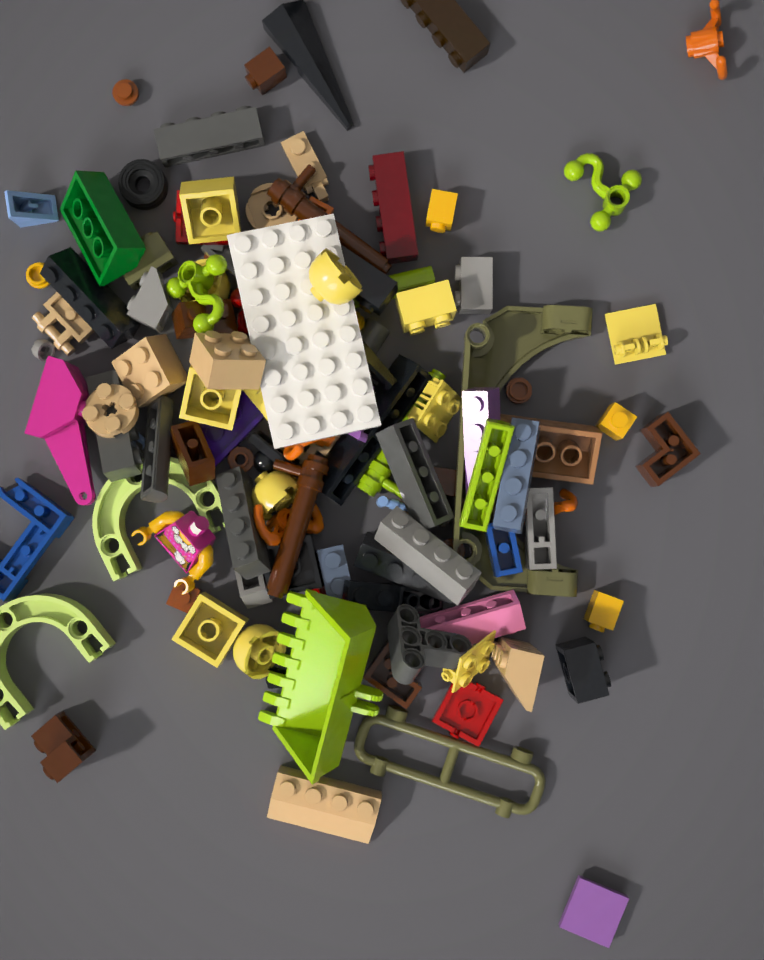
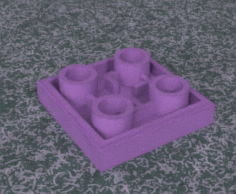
(593, 911)

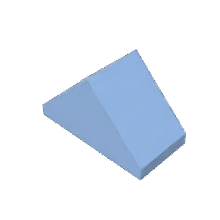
(31, 208)

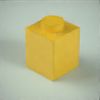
(441, 210)
(616, 421)
(603, 611)

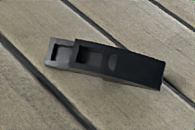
(389, 596)

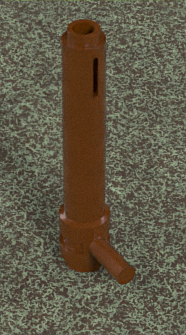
(297, 204)
(309, 485)

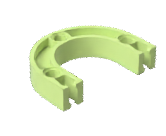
(111, 511)
(49, 609)

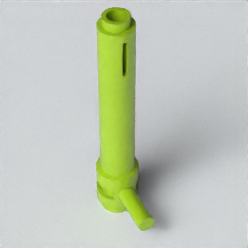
(379, 472)

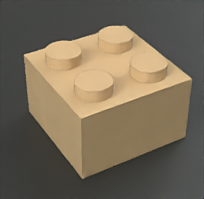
(227, 360)
(150, 369)

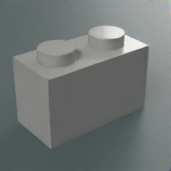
(475, 285)

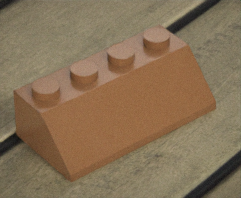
(565, 450)

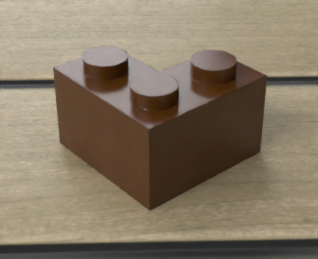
(187, 311)
(671, 451)
(380, 676)
(63, 745)

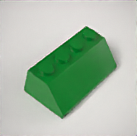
(101, 226)

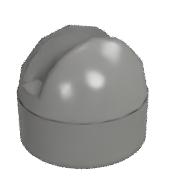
(42, 355)

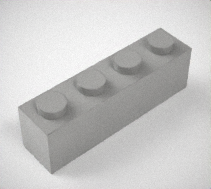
(427, 555)

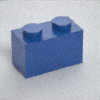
(503, 552)

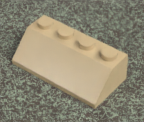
(520, 667)
(324, 806)

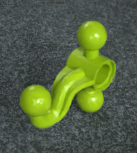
(630, 181)
(199, 281)

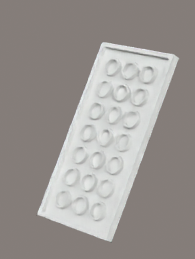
(313, 350)

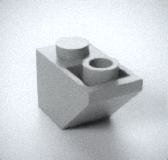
(152, 302)

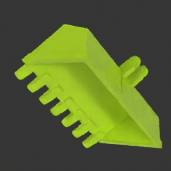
(321, 680)

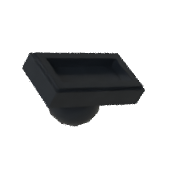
(266, 456)

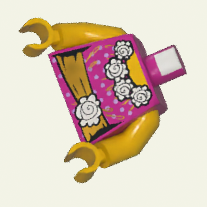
(186, 540)

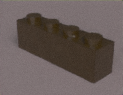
(451, 30)

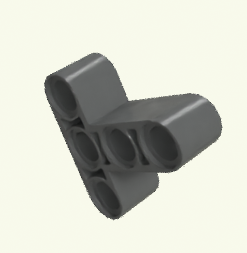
(416, 646)

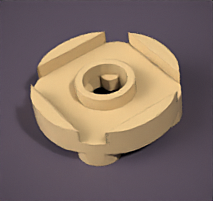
(257, 206)
(101, 400)

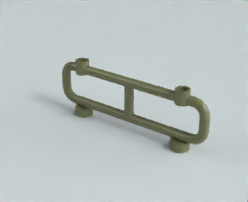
(519, 760)

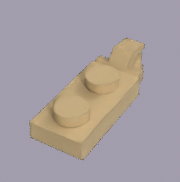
(300, 155)

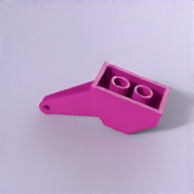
(59, 421)

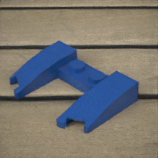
(46, 524)

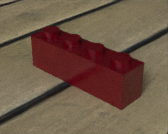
(395, 207)

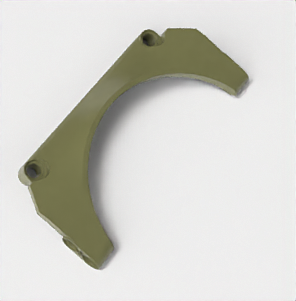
(510, 341)

